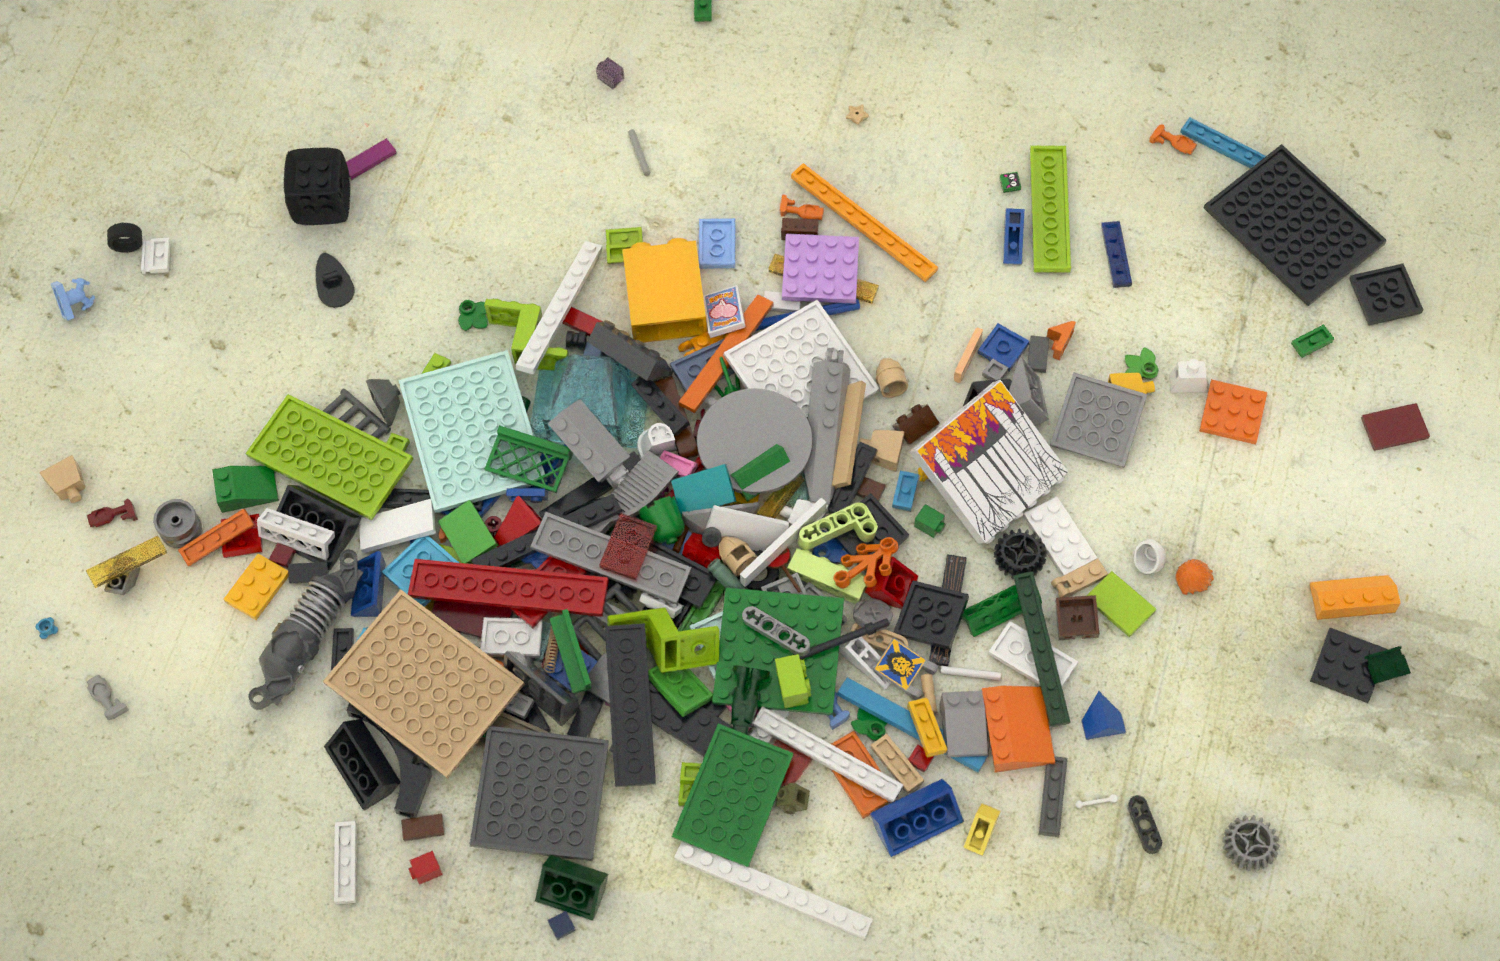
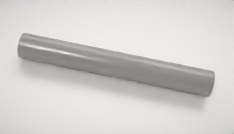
(638, 150)

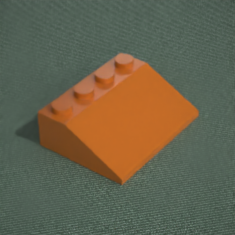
(1017, 727)

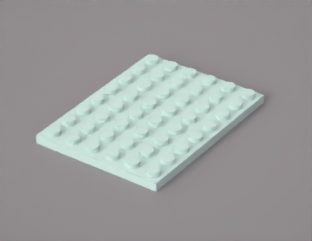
(457, 423)

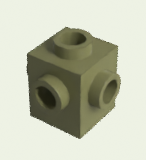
(792, 798)

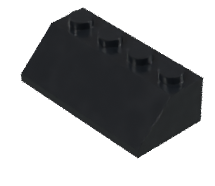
(361, 763)

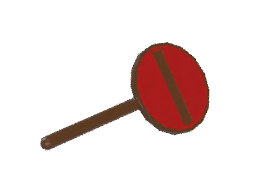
(780, 562)

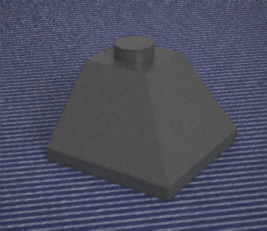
(385, 398)

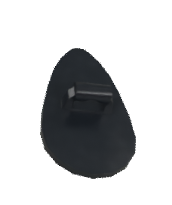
(333, 282)

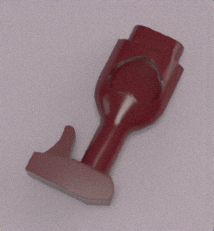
(106, 514)

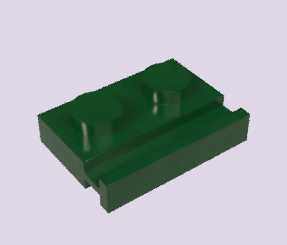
(1387, 665)

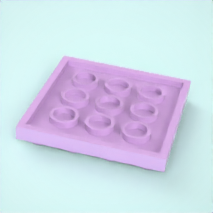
(820, 268)

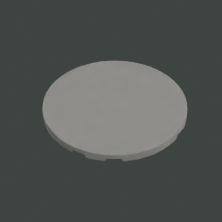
(749, 424)

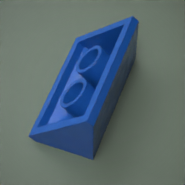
(370, 587)

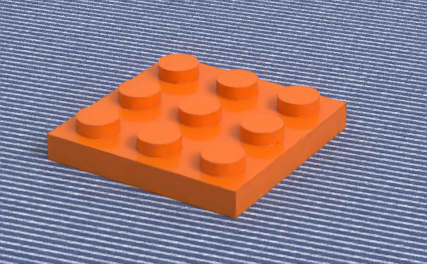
(1233, 411)

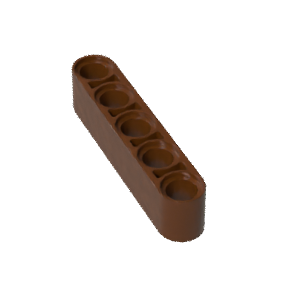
(685, 441)

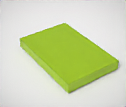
(1121, 604)

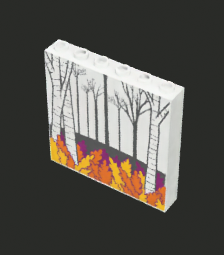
(989, 462)

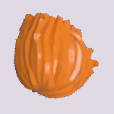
(1194, 576)

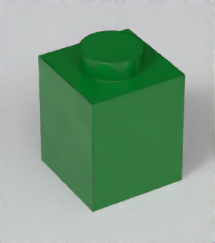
(930, 521)

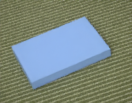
(716, 243)

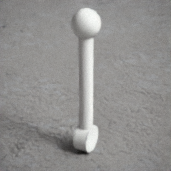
(1113, 799)

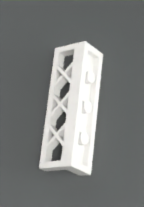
(295, 530)

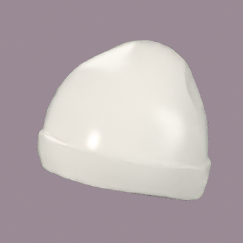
(1149, 556)

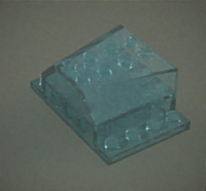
(602, 387)

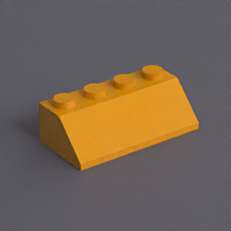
(1354, 597)

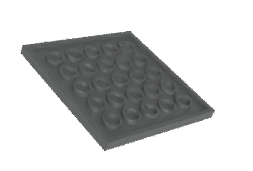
(539, 793)

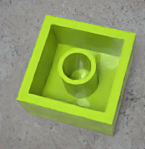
(791, 679)

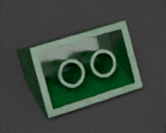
(571, 887)

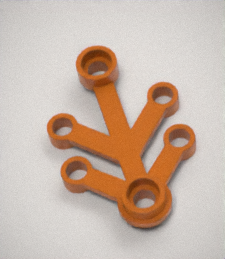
(885, 549)

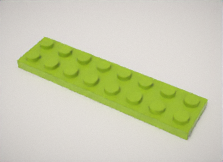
(1050, 209)

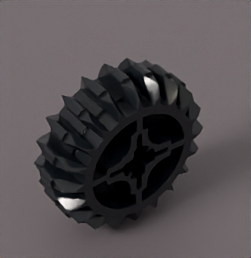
(1005, 547)

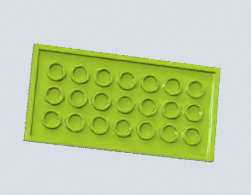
(329, 456)

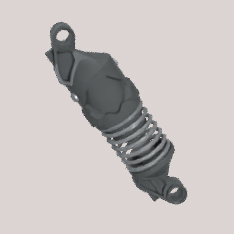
(299, 636)

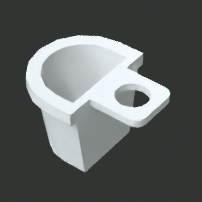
(656, 439)

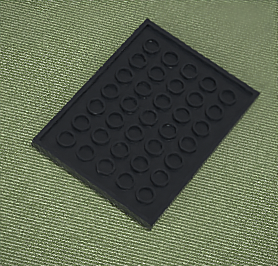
(1295, 224)

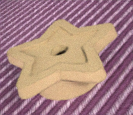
(857, 118)

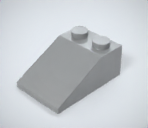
(1028, 393)
(964, 723)

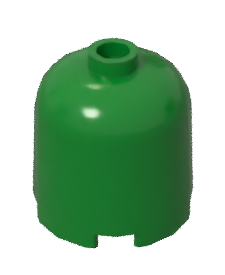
(666, 517)

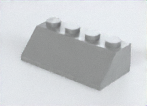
(589, 440)

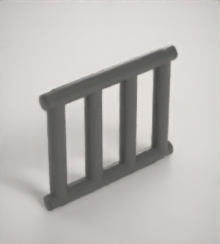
(358, 406)
(614, 590)

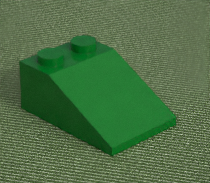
(244, 487)

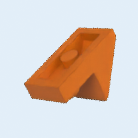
(1061, 336)

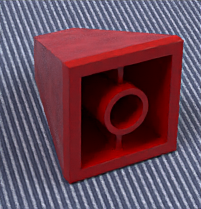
(518, 522)

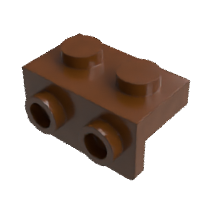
(916, 423)

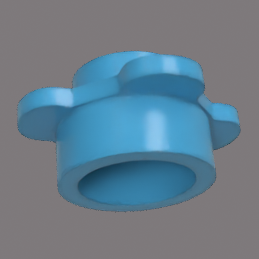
(42, 624)

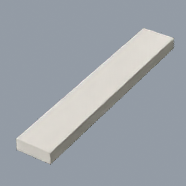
(782, 542)

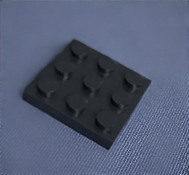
(1386, 294)
(886, 528)
(931, 614)
(1344, 665)

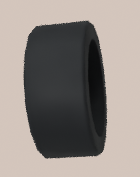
(124, 245)

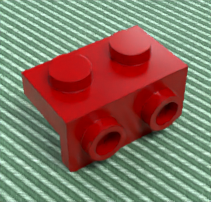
(698, 552)

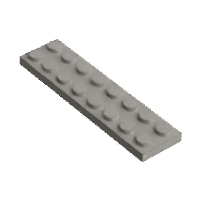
(586, 547)

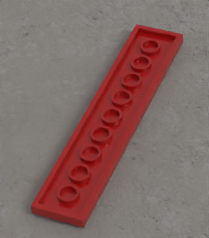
(508, 587)

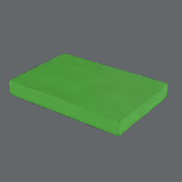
(467, 532)
(681, 689)

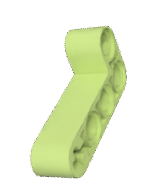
(836, 529)

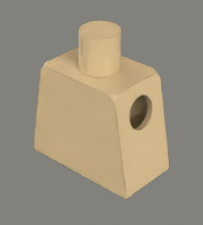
(889, 447)
(65, 479)

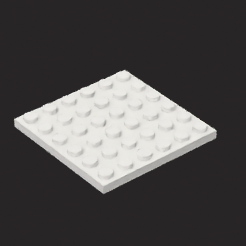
(785, 354)

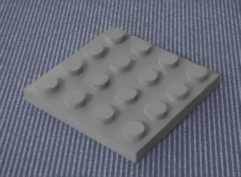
(1098, 419)

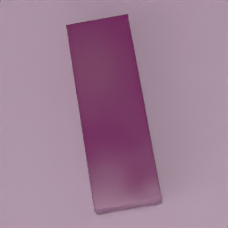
(370, 158)

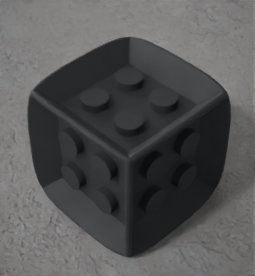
(317, 186)

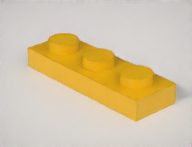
(927, 727)

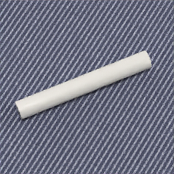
(970, 673)

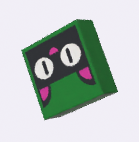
(1010, 182)

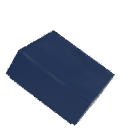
(561, 925)

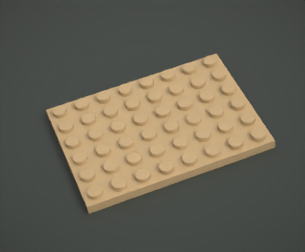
(424, 683)

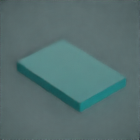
(704, 489)

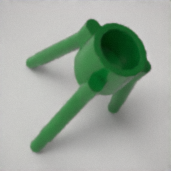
(730, 388)

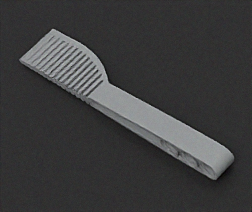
(640, 488)

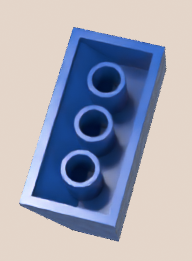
(917, 817)

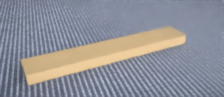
(849, 434)

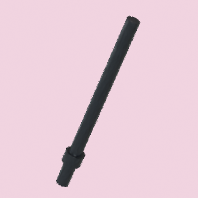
(868, 629)

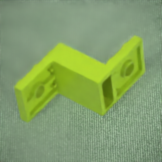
(525, 319)
(667, 645)

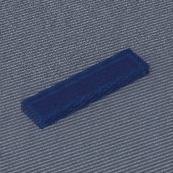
(1116, 254)

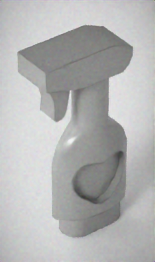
(101, 692)

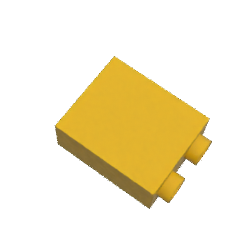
(664, 290)

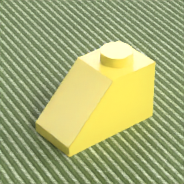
(982, 829)

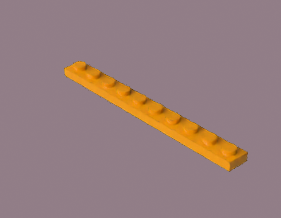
(864, 222)

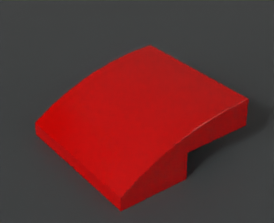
(245, 543)

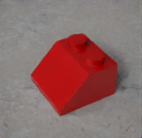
(894, 587)

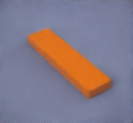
(216, 537)

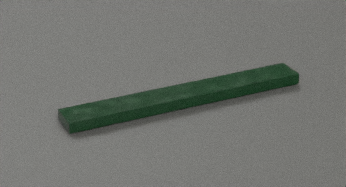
(1041, 649)

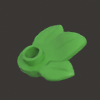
(1141, 363)

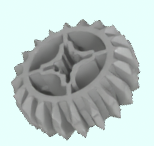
(1268, 851)

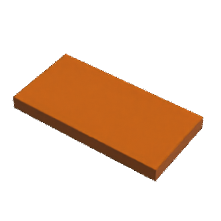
(862, 798)

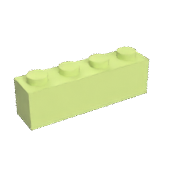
(821, 573)

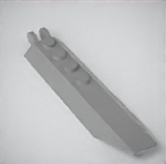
(825, 419)

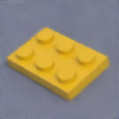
(256, 586)

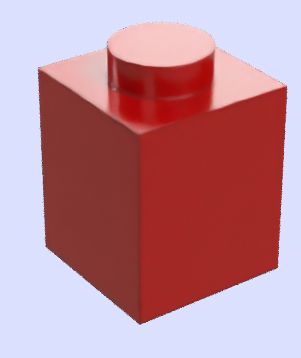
(425, 867)

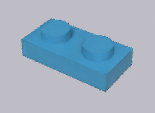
(905, 491)

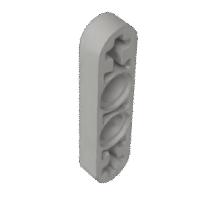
(777, 629)

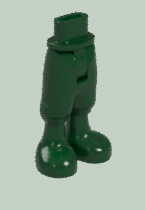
(745, 703)

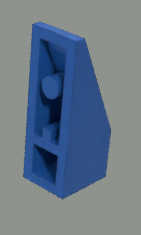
(1013, 236)

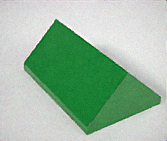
(759, 468)

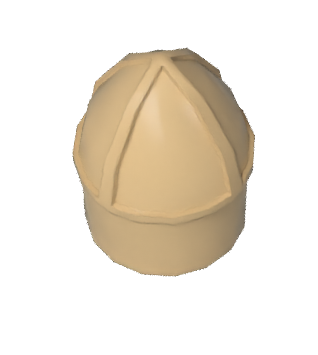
(891, 374)
(736, 554)

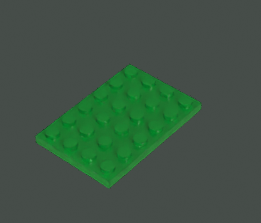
(732, 795)

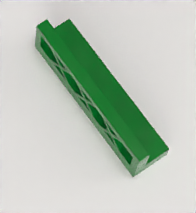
(999, 611)
(570, 652)

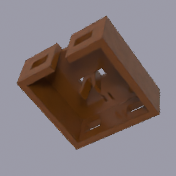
(1077, 608)

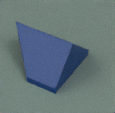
(1102, 719)

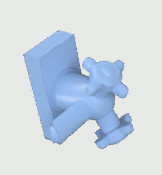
(71, 297)

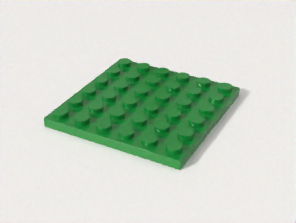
(810, 615)

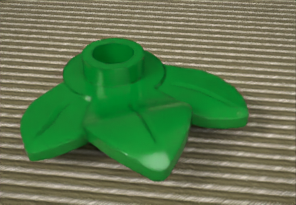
(474, 317)
(868, 722)

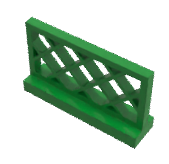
(533, 443)

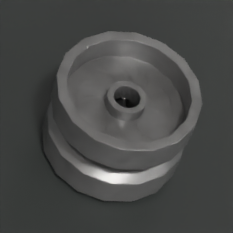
(177, 523)

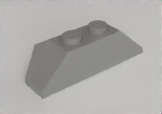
(698, 519)

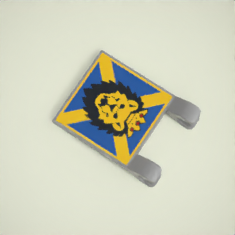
(901, 666)

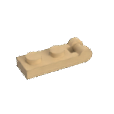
(1080, 578)

